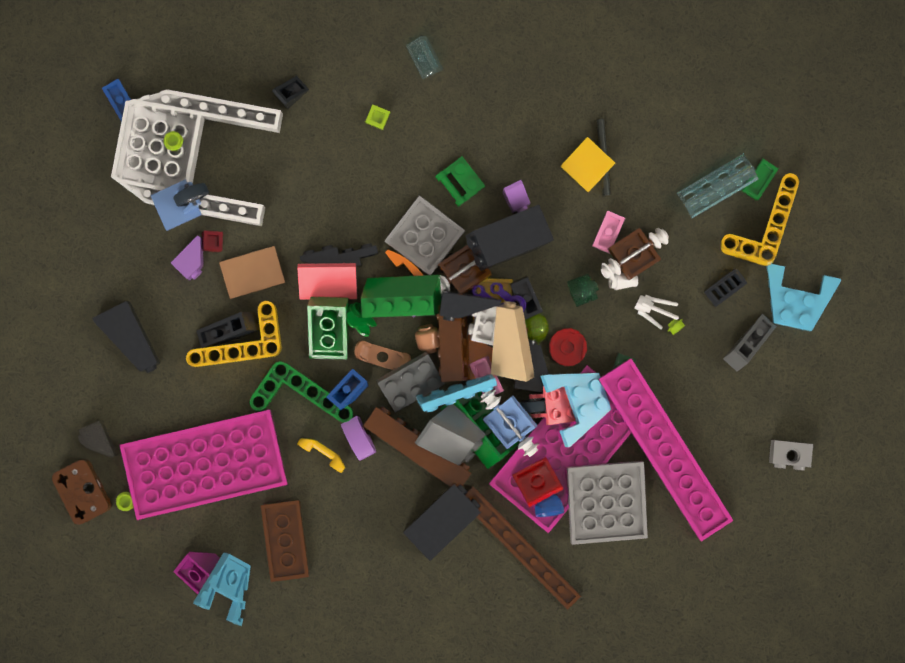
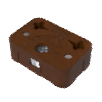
(75, 492)

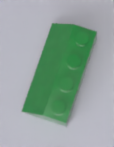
(401, 296)
(492, 448)

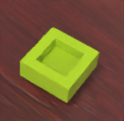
(377, 117)

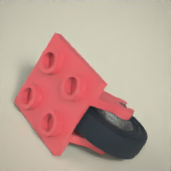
(555, 404)

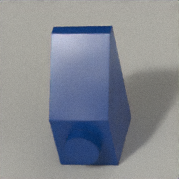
(347, 390)

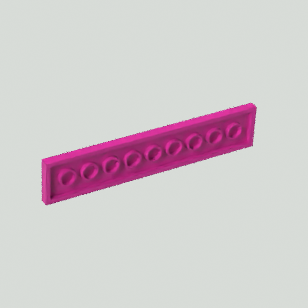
(665, 449)

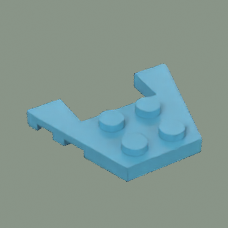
(797, 307)
(586, 400)
(229, 579)

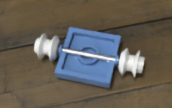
(510, 422)

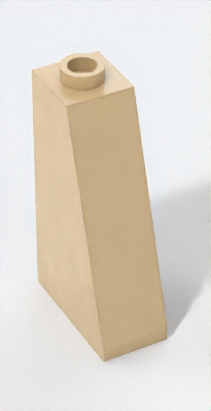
(511, 346)

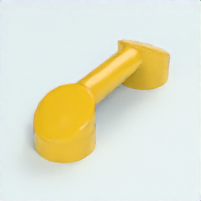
(308, 444)

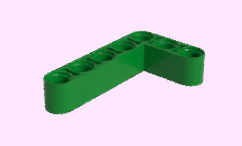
(302, 389)

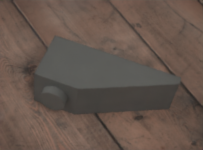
(749, 343)

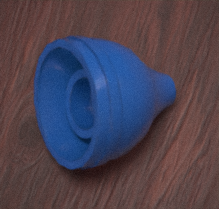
(549, 507)

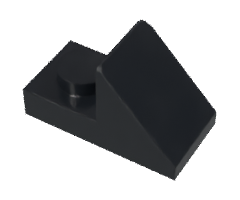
(524, 288)

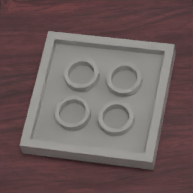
(424, 235)

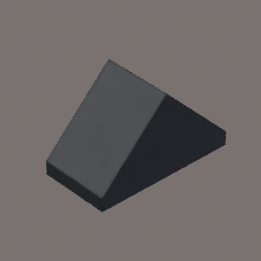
(290, 91)

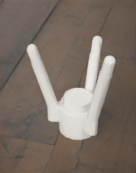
(645, 305)

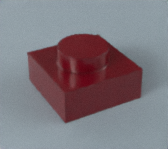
(212, 241)

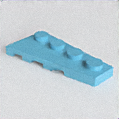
(456, 392)

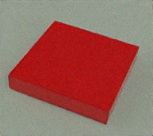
(537, 482)

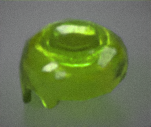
(537, 327)

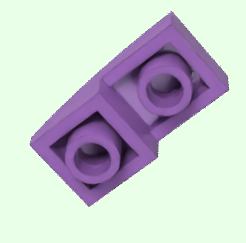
(358, 439)

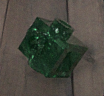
(583, 290)

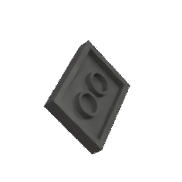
(410, 380)

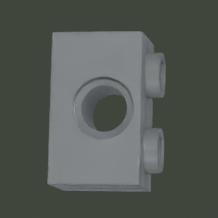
(802, 452)

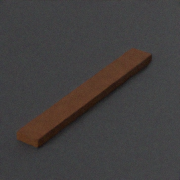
(524, 551)

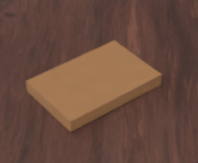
(252, 272)

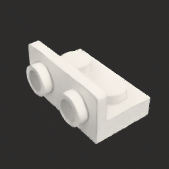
(483, 326)

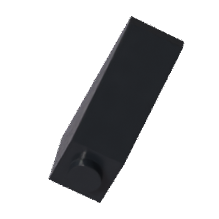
(461, 305)
(228, 329)

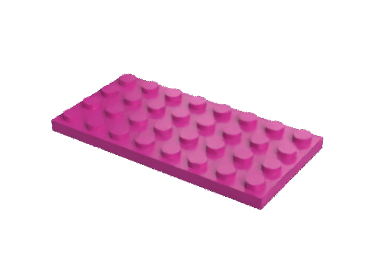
(591, 449)
(203, 464)

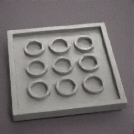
(607, 502)

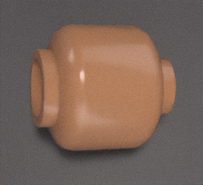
(427, 338)

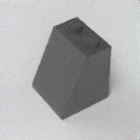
(451, 436)

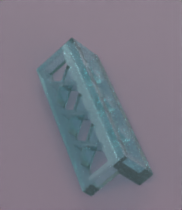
(720, 188)

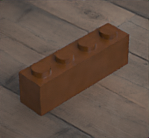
(453, 349)

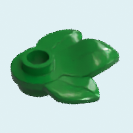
(355, 319)

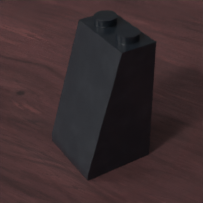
(509, 238)
(442, 521)

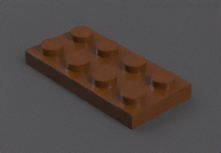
(285, 540)

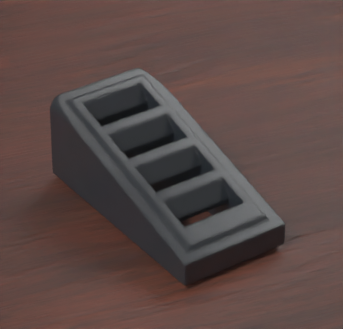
(740, 279)

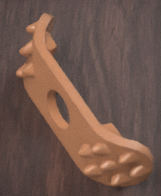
(368, 353)

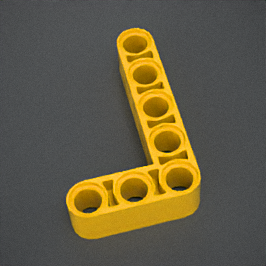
(772, 228)
(224, 350)

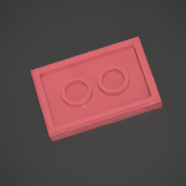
(327, 280)

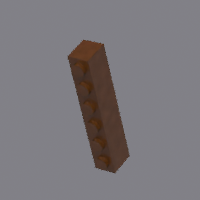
(404, 440)

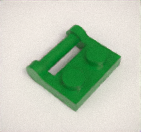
(465, 177)

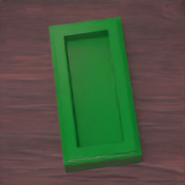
(765, 173)

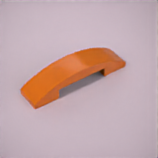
(399, 260)

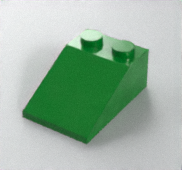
(328, 327)

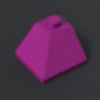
(196, 569)

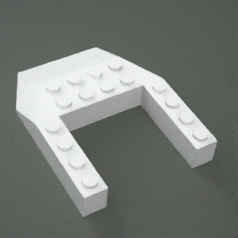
(148, 167)

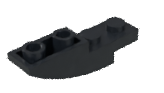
(332, 255)

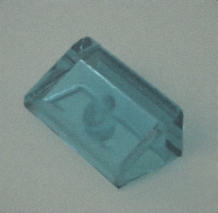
(424, 57)

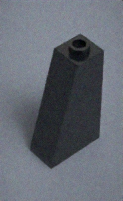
(128, 335)

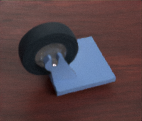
(179, 203)

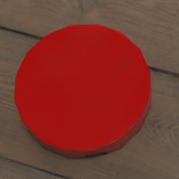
(562, 347)

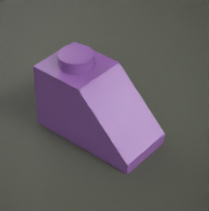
(516, 197)
(190, 260)

